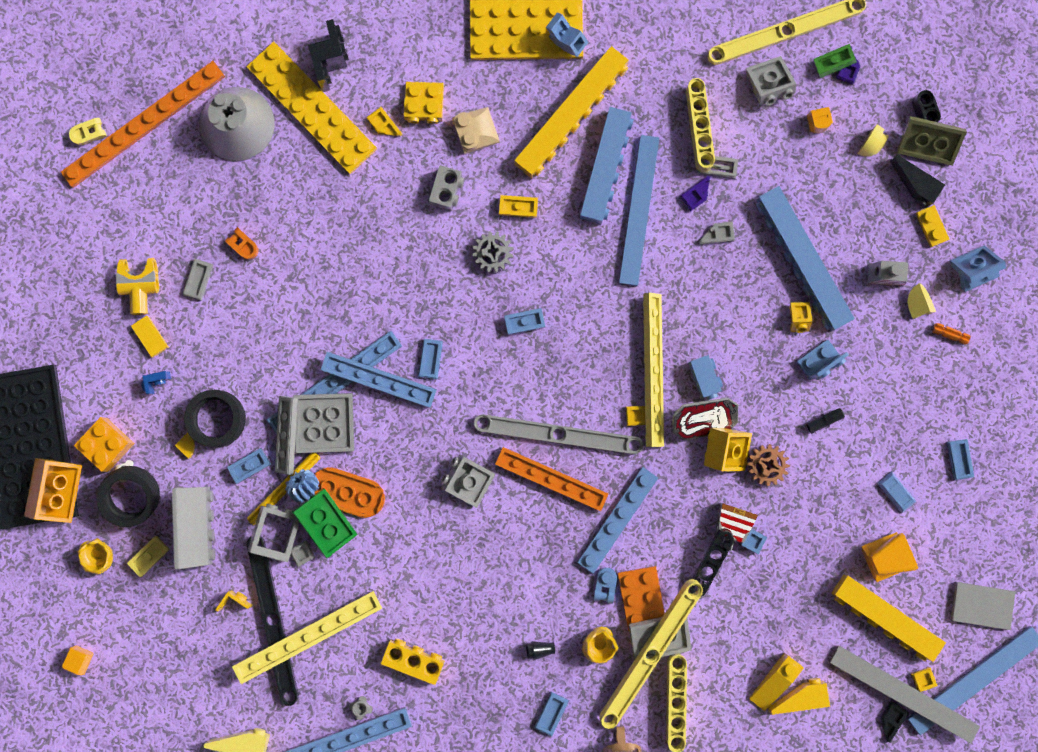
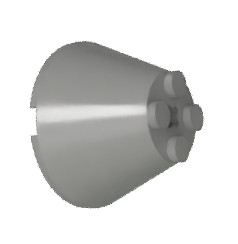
(236, 124)

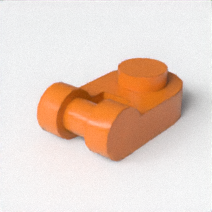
(247, 248)

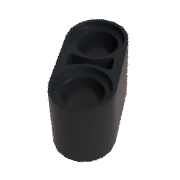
(930, 108)

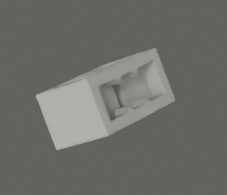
(441, 187)

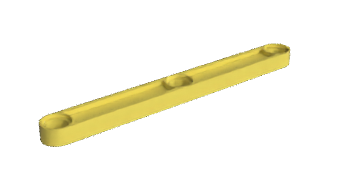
(773, 34)
(658, 641)

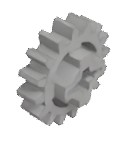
(484, 253)

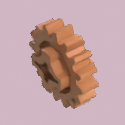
(764, 473)

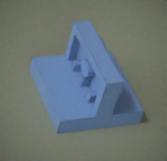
(977, 267)

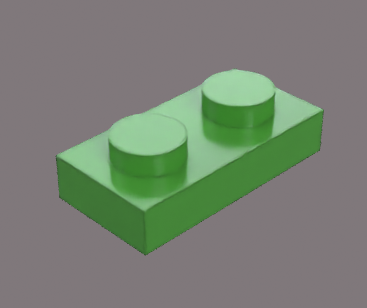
(835, 60)

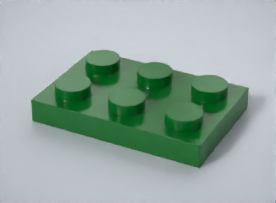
(324, 523)

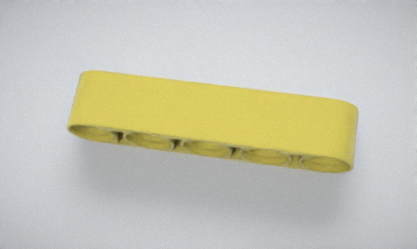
(702, 116)
(679, 711)

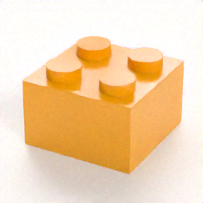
(104, 444)

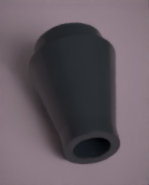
(538, 650)

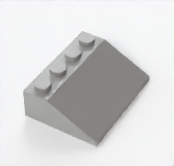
(192, 527)

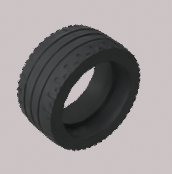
(193, 409)
(114, 514)

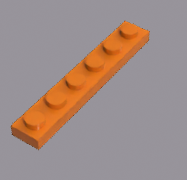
(552, 479)

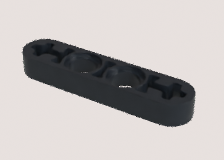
(708, 561)

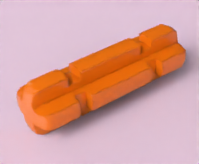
(951, 333)

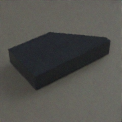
(892, 720)

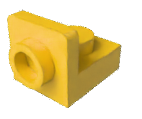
(800, 317)

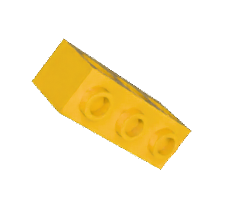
(403, 665)

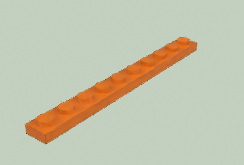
(142, 124)

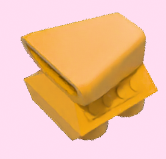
(889, 556)

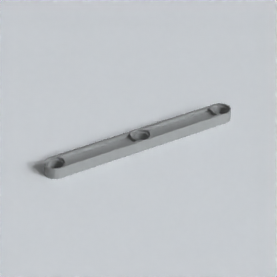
(545, 431)

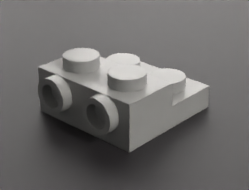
(771, 81)
(467, 480)

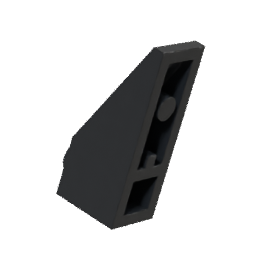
(919, 184)

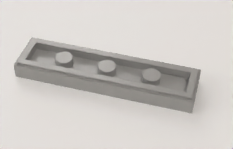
(286, 435)

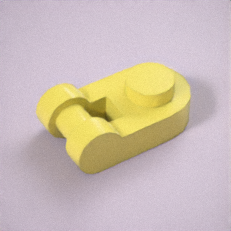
(80, 134)

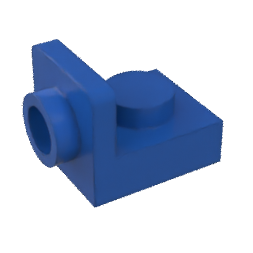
(157, 378)

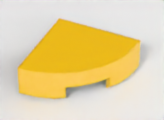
(186, 445)

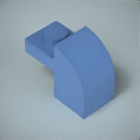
(565, 36)

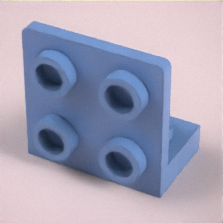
(820, 360)

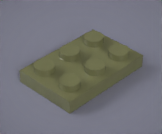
(931, 140)

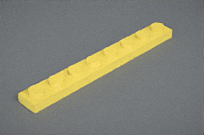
(653, 370)
(306, 637)

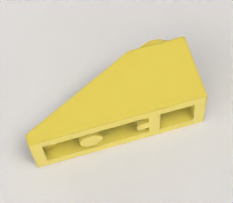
(246, 741)

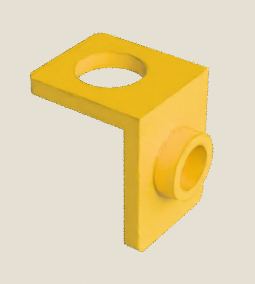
(238, 597)

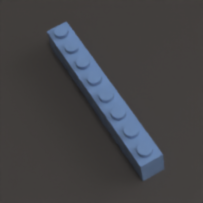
(804, 258)

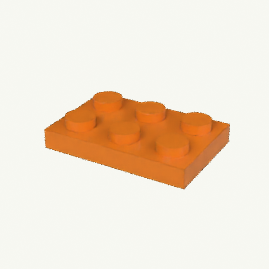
(641, 594)

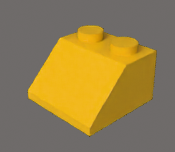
(727, 449)

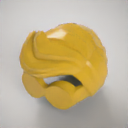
(95, 556)
(599, 645)

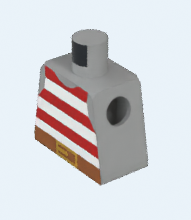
(889, 273)
(736, 520)

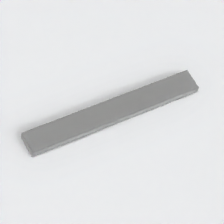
(904, 694)

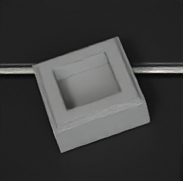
(302, 553)

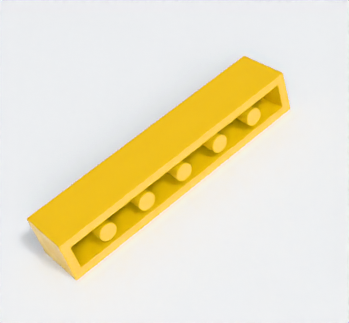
(888, 618)

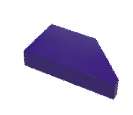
(849, 73)
(697, 194)

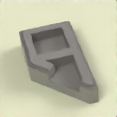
(719, 233)

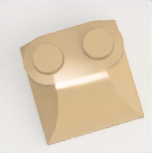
(475, 130)

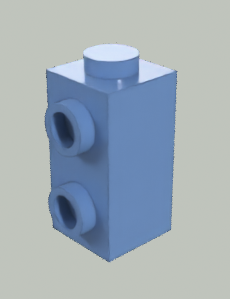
(705, 377)

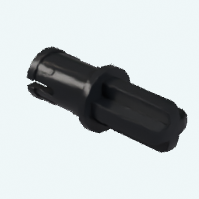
(825, 420)

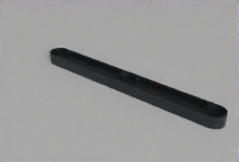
(269, 605)

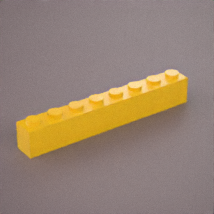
(571, 112)

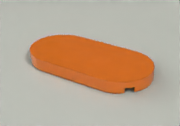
(352, 492)

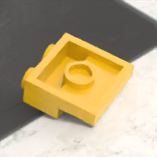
(424, 102)

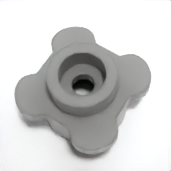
(361, 702)

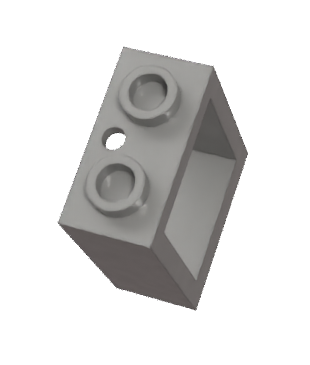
(272, 509)

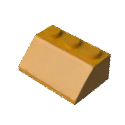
(53, 490)

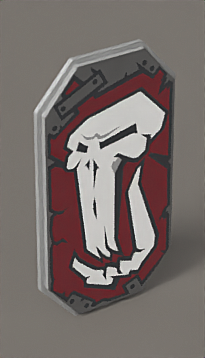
(697, 418)

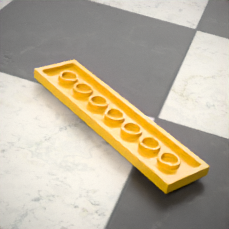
(312, 107)

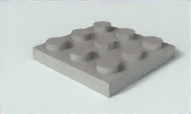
(324, 423)

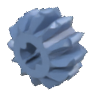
(302, 485)

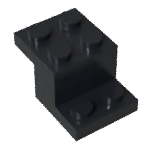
(328, 55)

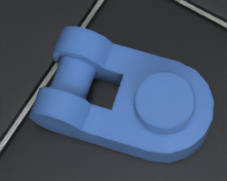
(605, 578)

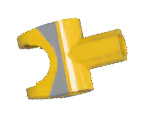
(137, 286)

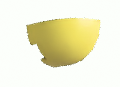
(874, 142)
(920, 302)

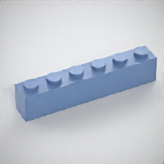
(605, 165)

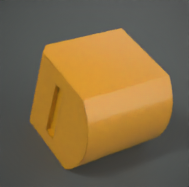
(819, 120)
(77, 660)

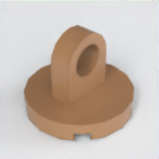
(621, 745)

